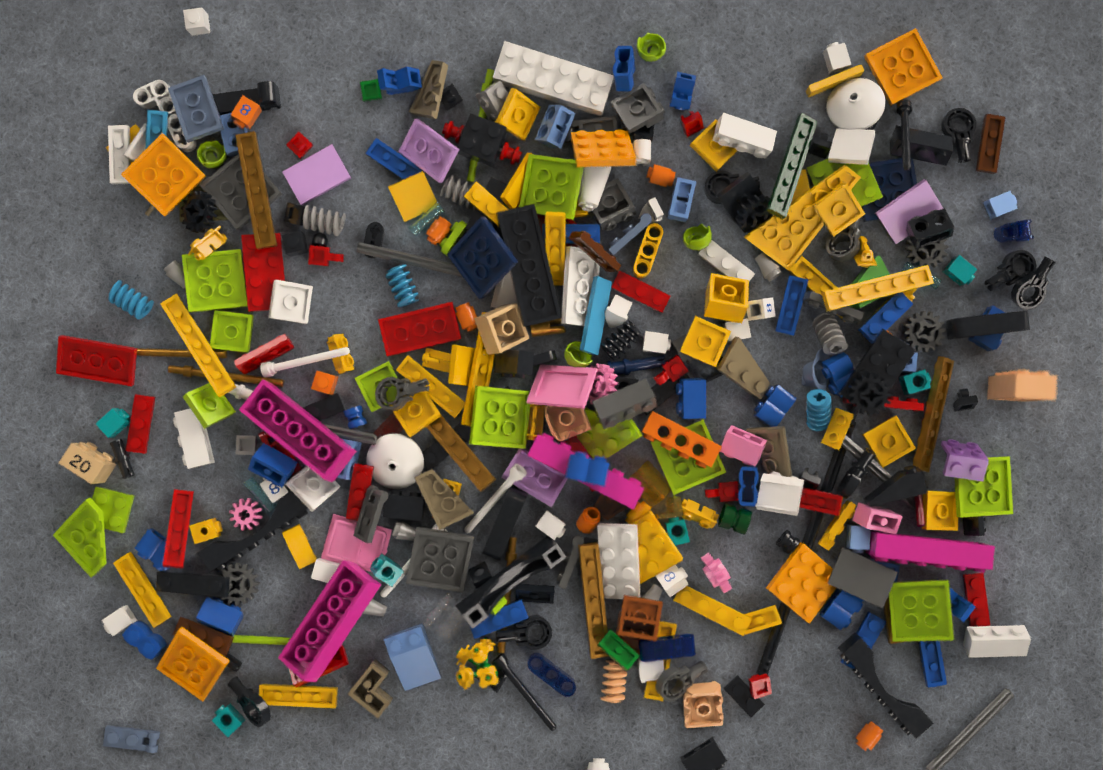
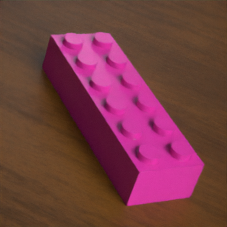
(297, 430)
(558, 456)
(930, 550)
(329, 621)

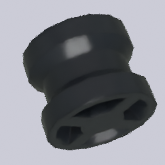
(787, 542)

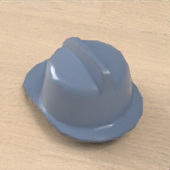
(812, 372)

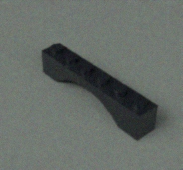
(220, 552)
(481, 602)
(861, 657)

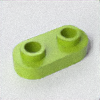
(457, 230)

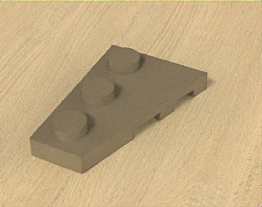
(429, 96)
(743, 370)
(775, 453)
(442, 500)

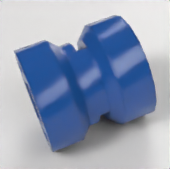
(354, 413)

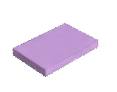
(428, 150)
(316, 174)
(912, 203)
(540, 479)

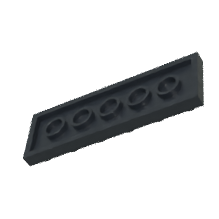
(532, 273)

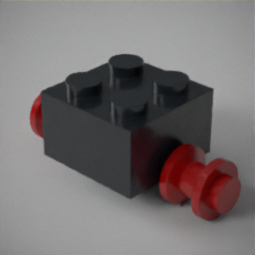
(482, 141)

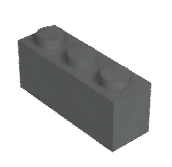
(624, 404)

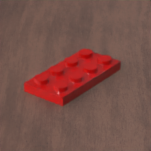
(260, 271)
(419, 329)
(96, 360)

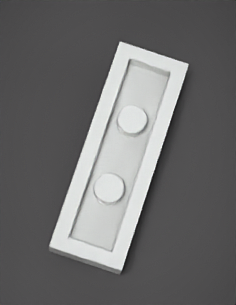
(118, 143)
(725, 262)

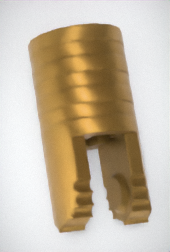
(544, 328)

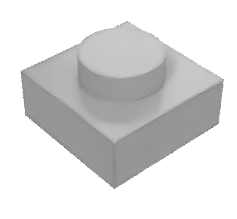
(246, 445)

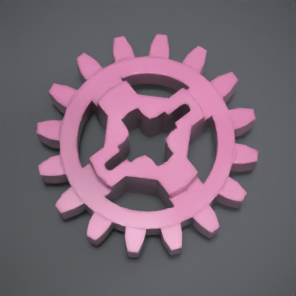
(602, 383)
(716, 573)

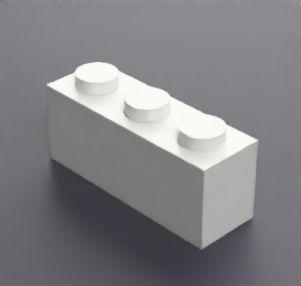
(744, 136)
(193, 440)
(996, 641)

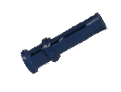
(626, 366)

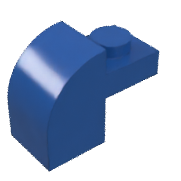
(399, 81)
(682, 91)
(959, 606)

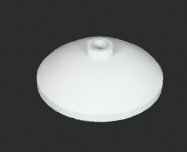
(859, 112)
(401, 452)

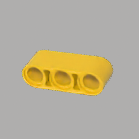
(651, 242)

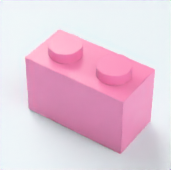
(743, 446)
(877, 518)

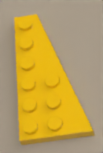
(789, 237)

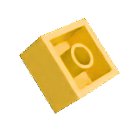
(726, 298)

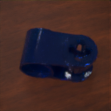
(1016, 231)

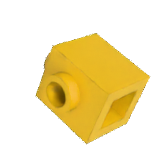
(206, 530)

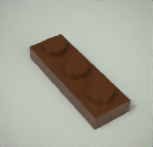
(990, 143)
(595, 251)
(213, 638)

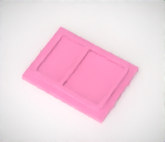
(562, 386)
(342, 544)

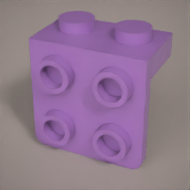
(964, 460)

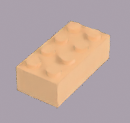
(1022, 386)

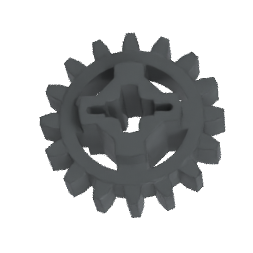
(926, 256)
(928, 337)
(243, 589)

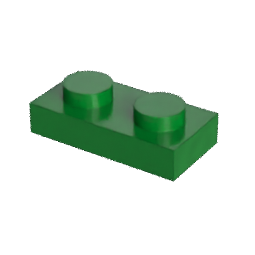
(618, 650)

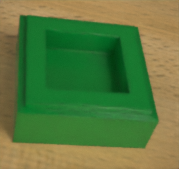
(370, 90)

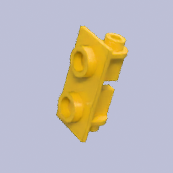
(211, 238)
(865, 255)
(436, 360)
(341, 363)
(536, 421)
(837, 428)
(706, 517)

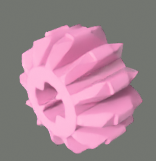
(253, 515)

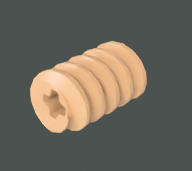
(615, 683)

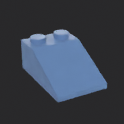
(412, 657)

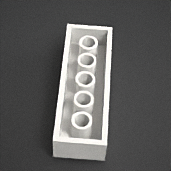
(553, 79)

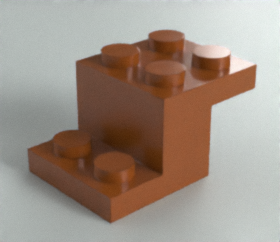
(638, 620)

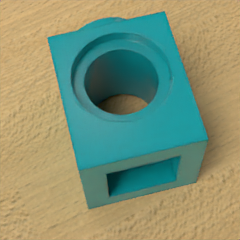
(960, 270)
(907, 382)
(113, 422)
(683, 536)
(391, 575)
(226, 727)

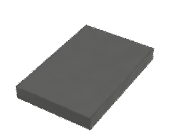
(862, 578)

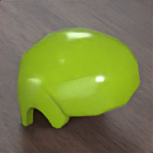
(657, 50)
(206, 156)
(700, 239)
(573, 358)

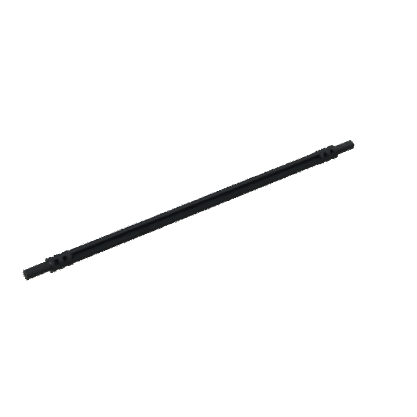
(808, 540)

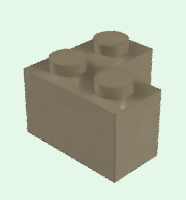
(368, 692)

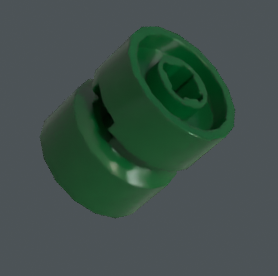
(734, 518)

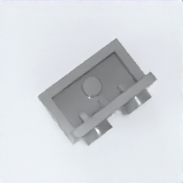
(492, 99)

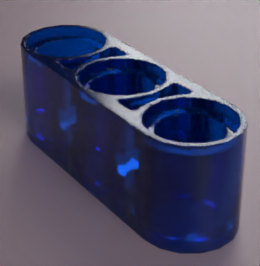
(667, 647)
(557, 682)

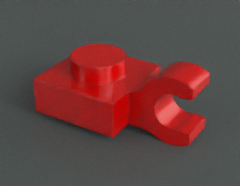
(321, 256)
(672, 369)
(726, 491)

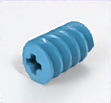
(401, 285)
(128, 301)
(818, 409)

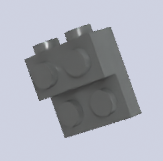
(638, 108)
(614, 206)

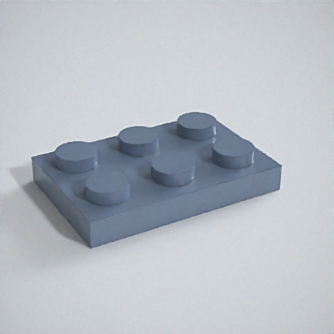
(195, 108)

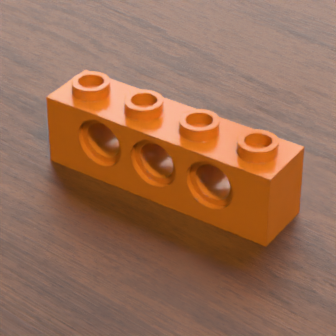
(709, 449)

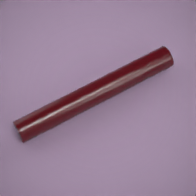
(919, 511)

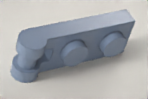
(630, 233)
(131, 738)

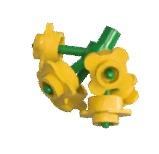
(478, 656)

